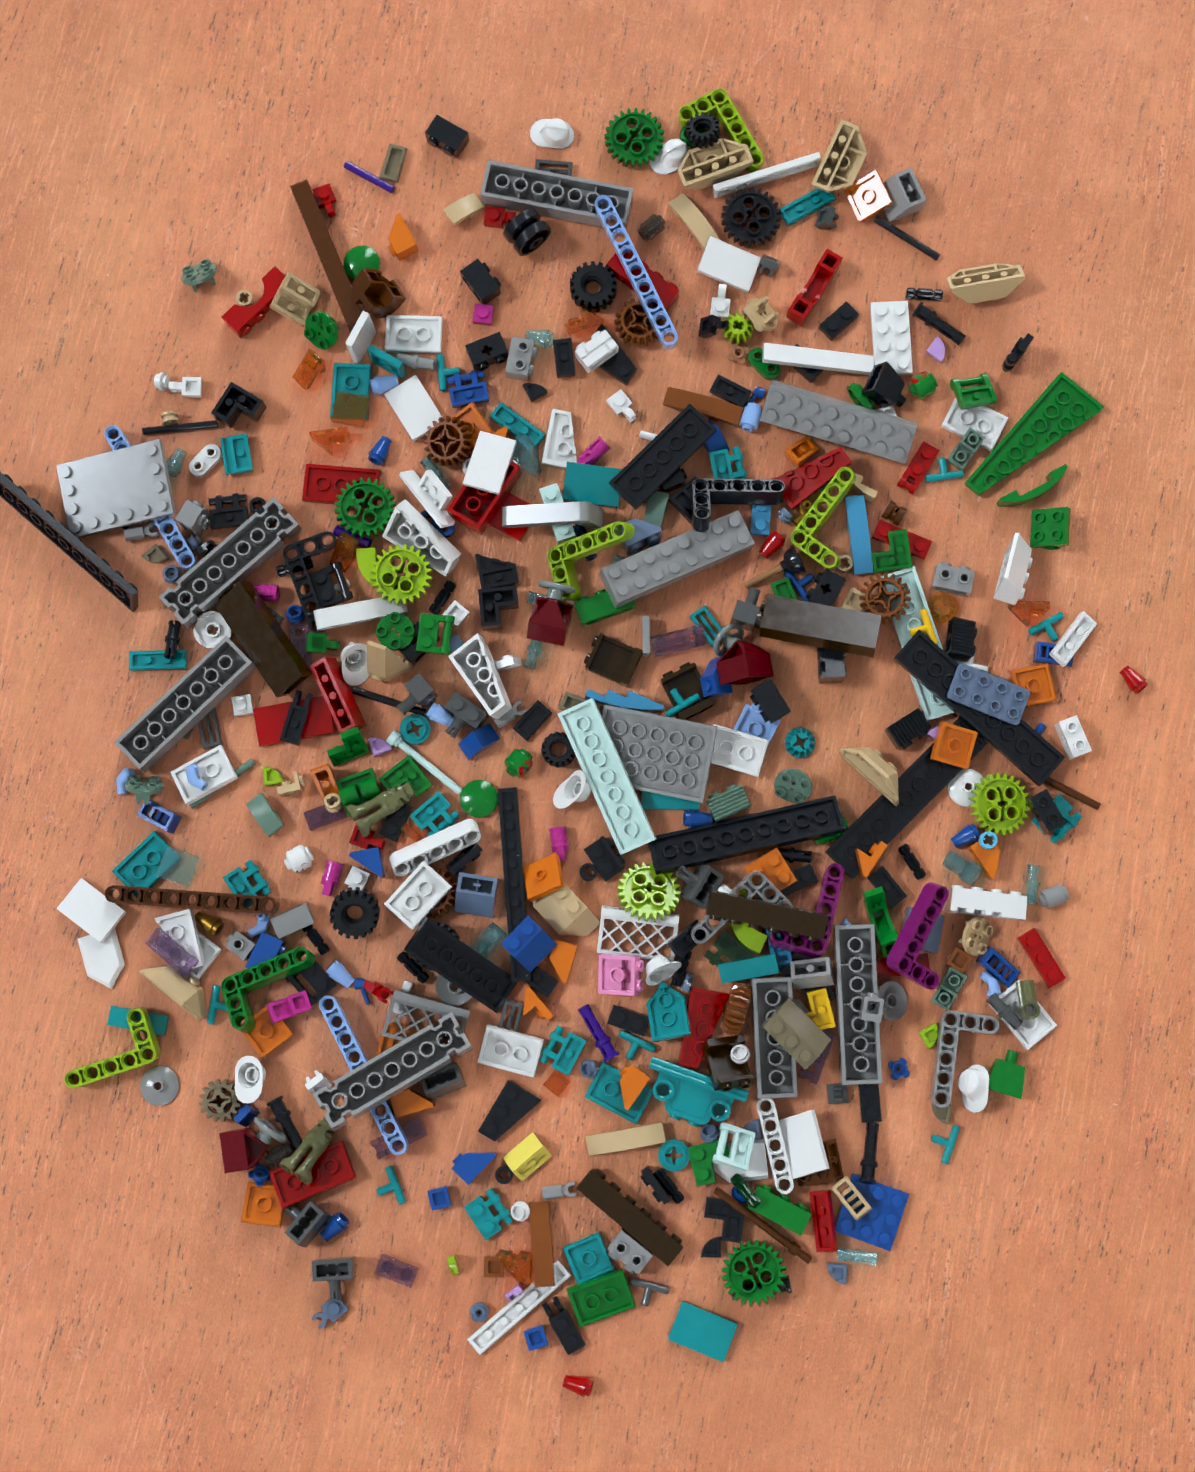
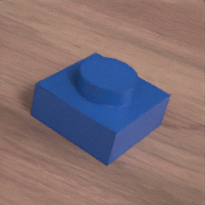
(246, 1115)
(439, 1198)
(535, 1337)

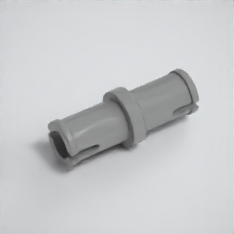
(417, 361)

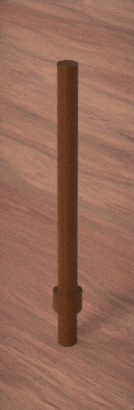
(793, 1247)

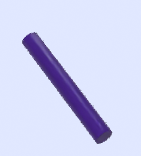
(369, 177)

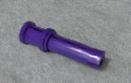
(602, 1041)

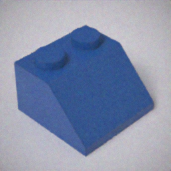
(529, 944)

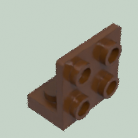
(830, 1175)

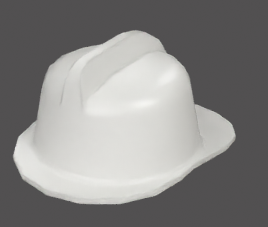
(552, 133)
(670, 156)
(354, 663)
(572, 790)
(660, 970)
(249, 1079)
(974, 1087)

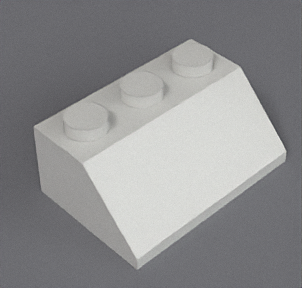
(1014, 571)

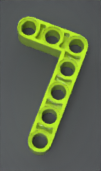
(719, 109)
(822, 517)
(583, 549)
(121, 1060)

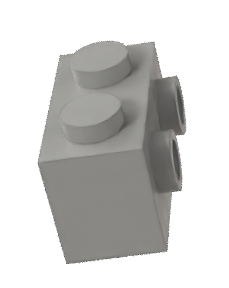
(520, 359)
(193, 517)
(952, 579)
(812, 973)
(629, 1251)

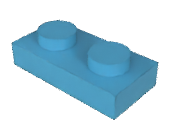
(760, 520)

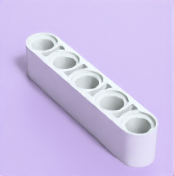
(356, 613)
(435, 847)
(780, 1153)

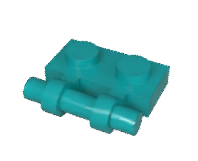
(721, 464)
(430, 811)
(1071, 821)
(239, 883)
(568, 1052)
(483, 1216)

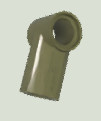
(1027, 996)

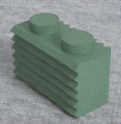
(728, 803)

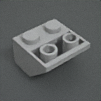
(905, 195)

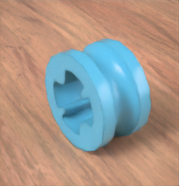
(988, 834)

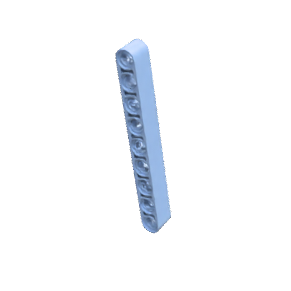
(635, 263)
(163, 522)
(347, 1050)

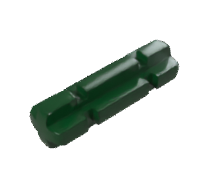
(745, 1190)

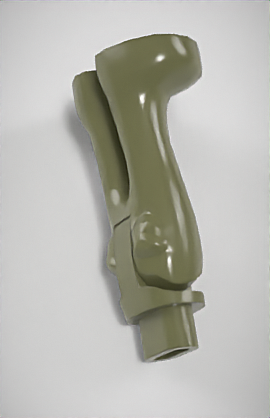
(390, 802)
(318, 1139)

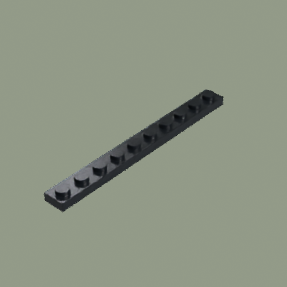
(513, 870)

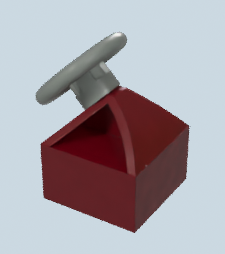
(550, 615)
(740, 660)
(246, 1148)

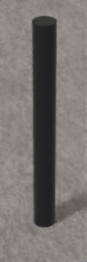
(907, 238)
(180, 427)
(385, 700)

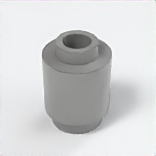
(1053, 896)

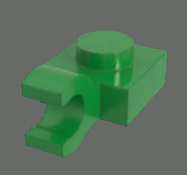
(318, 643)

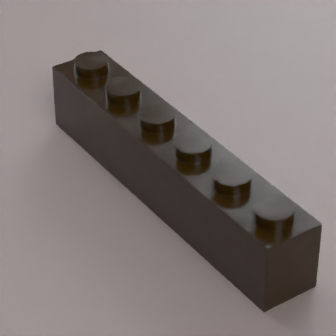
(766, 914)
(629, 1216)

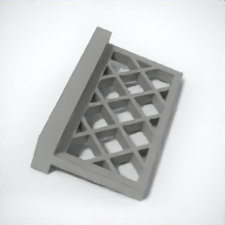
(423, 1003)

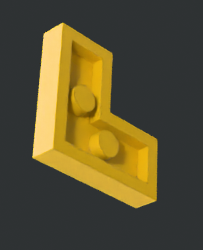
(821, 1009)

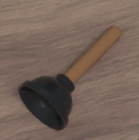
(791, 562)

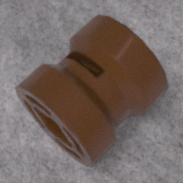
(891, 509)

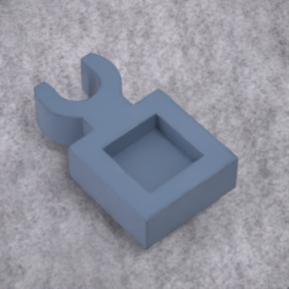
(332, 1310)

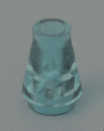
(541, 337)
(175, 462)

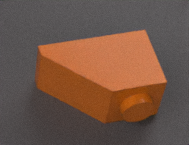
(401, 240)
(986, 858)
(562, 959)
(632, 1083)
(409, 1102)

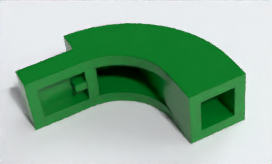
(878, 915)

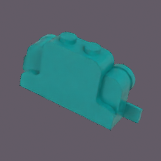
(692, 1094)

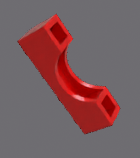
(815, 287)
(241, 318)

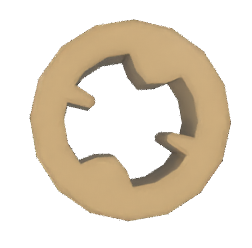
(240, 294)
(169, 418)
(849, 563)
(328, 800)

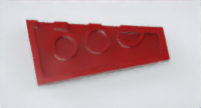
(812, 476)
(703, 1013)

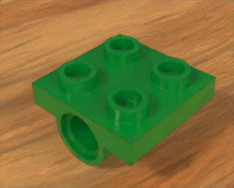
(1050, 528)
(358, 788)

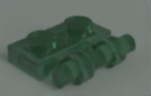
(729, 947)

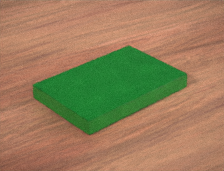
(601, 1297)

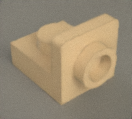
(289, 788)

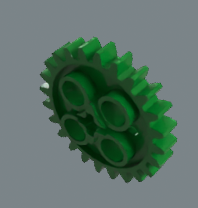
(648, 145)
(348, 502)
(738, 1280)

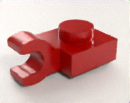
(325, 198)
(496, 217)
(358, 840)
(378, 990)

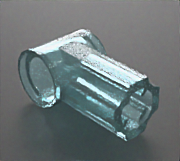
(967, 870)

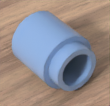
(751, 417)

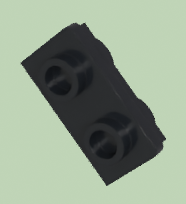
(604, 858)

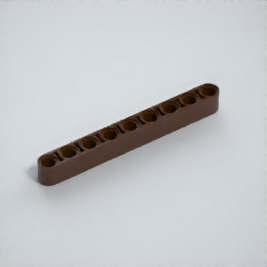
(326, 252)
(183, 899)

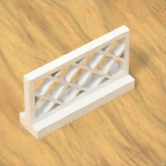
(619, 913)

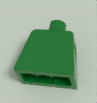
(1007, 1076)

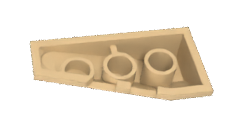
(384, 663)

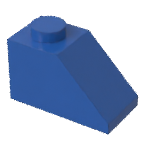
(710, 681)
(265, 949)
(471, 1164)

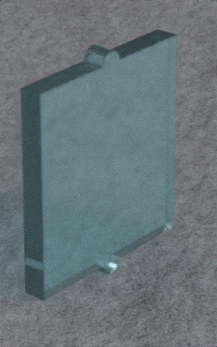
(177, 866)

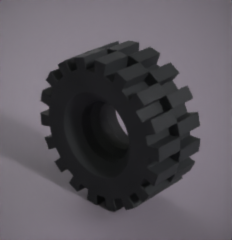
(593, 273)
(351, 926)

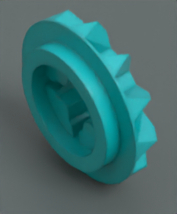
(406, 727)
(797, 751)
(667, 1162)

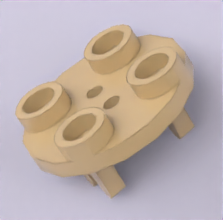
(761, 314)
(976, 936)

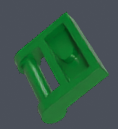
(973, 396)
(428, 634)

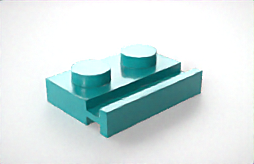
(236, 454)

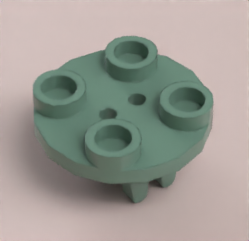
(199, 273)
(144, 787)
(801, 788)

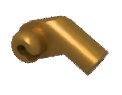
(804, 507)

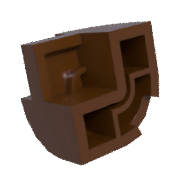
(377, 293)

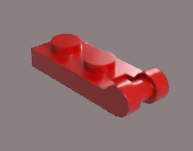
(918, 467)

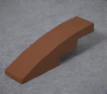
(707, 406)
(541, 1244)

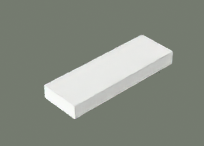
(1073, 639)

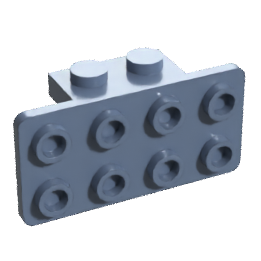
(988, 694)

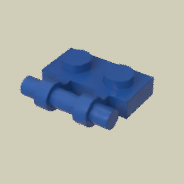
(466, 394)

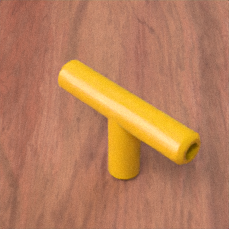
(926, 628)

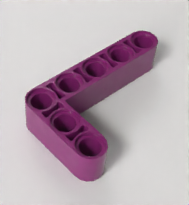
(823, 901)
(914, 935)

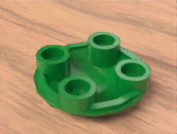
(360, 258)
(478, 798)

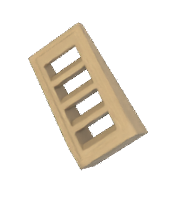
(864, 1210)

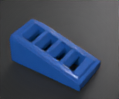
(1038, 654)
(169, 822)
(982, 960)

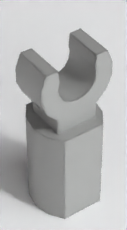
(140, 532)
(510, 715)
(557, 1191)

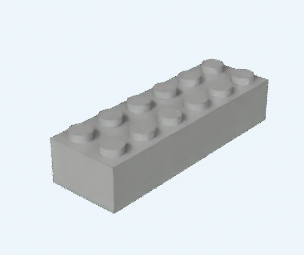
(773, 1064)

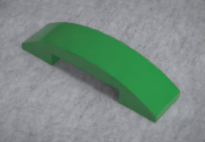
(1015, 499)

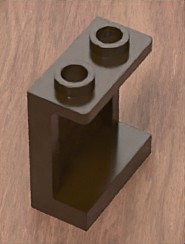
(612, 660)
(687, 683)
(722, 1070)

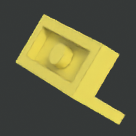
(527, 1157)

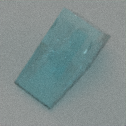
(527, 454)
(488, 940)

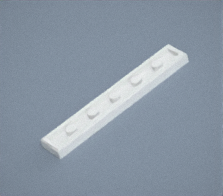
(766, 175)
(817, 359)
(515, 1311)

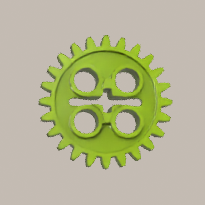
(417, 580)
(983, 805)
(647, 907)

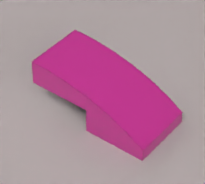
(289, 1006)

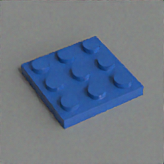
(880, 1223)

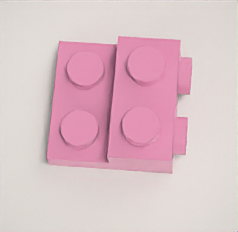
(620, 974)

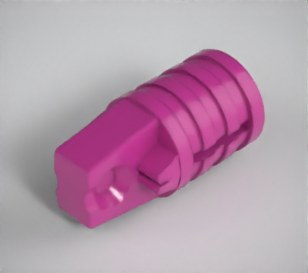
(594, 452)
(268, 592)
(559, 841)
(331, 877)

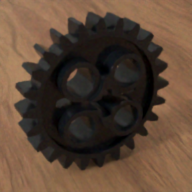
(765, 225)

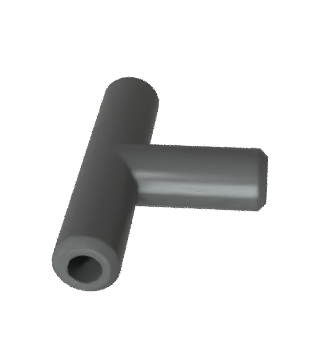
(648, 1288)

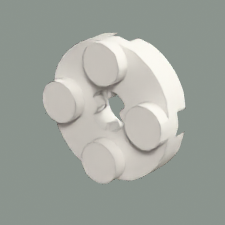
(204, 623)

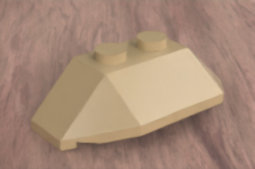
(841, 159)
(714, 164)
(985, 282)
(874, 770)
(566, 913)
(182, 990)

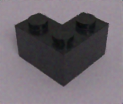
(237, 401)
(492, 601)

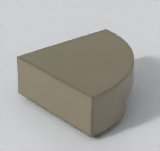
(155, 555)
(943, 1113)

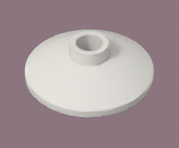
(957, 789)

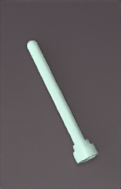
(396, 740)

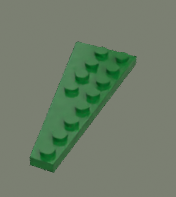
(1048, 420)

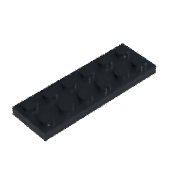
(662, 457)
(460, 964)

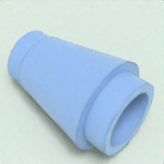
(383, 384)
(439, 714)
(340, 974)

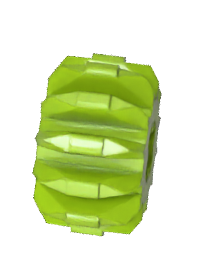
(736, 334)

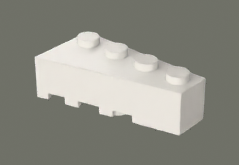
(411, 528)
(481, 674)
(986, 903)

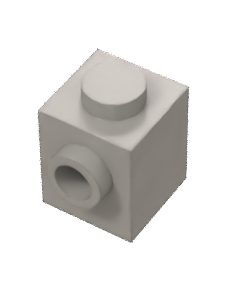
(240, 945)

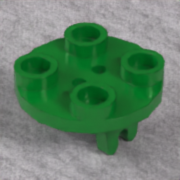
(313, 328)
(401, 625)

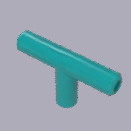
(442, 372)
(944, 474)
(1047, 625)
(681, 704)
(214, 1005)
(636, 1043)
(947, 1143)
(393, 1185)

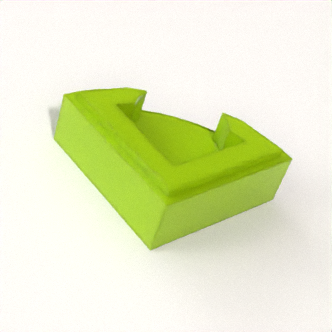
(271, 776)
(929, 1035)
(452, 1264)

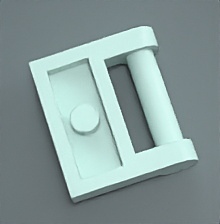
(740, 1147)

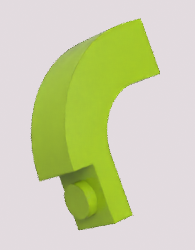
(365, 557)
(748, 936)

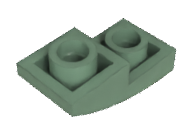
(965, 449)
(656, 508)
(265, 815)
(948, 988)

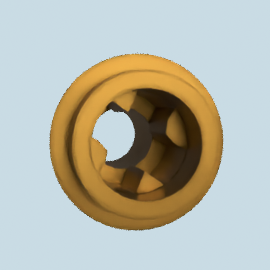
(209, 923)

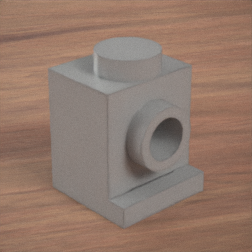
(871, 1015)

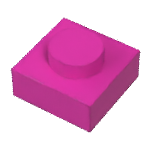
(483, 314)

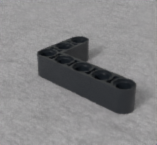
(731, 491)
(305, 578)

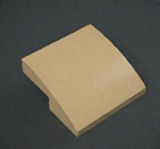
(295, 299)

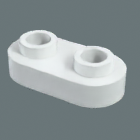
(207, 462)

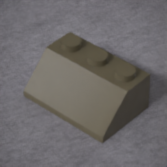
(796, 1033)

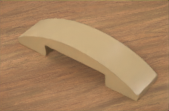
(693, 219)
(625, 1139)

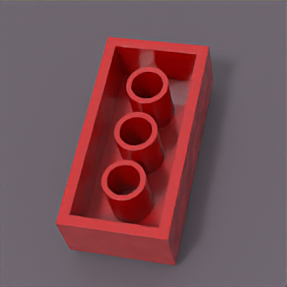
(477, 507)

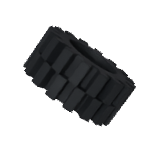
(703, 121)
(549, 757)

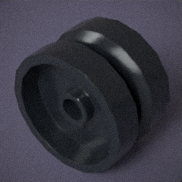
(527, 231)

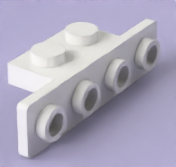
(431, 495)

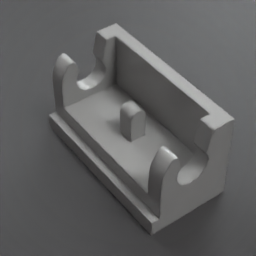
(292, 920)

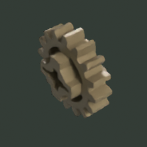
(221, 1108)

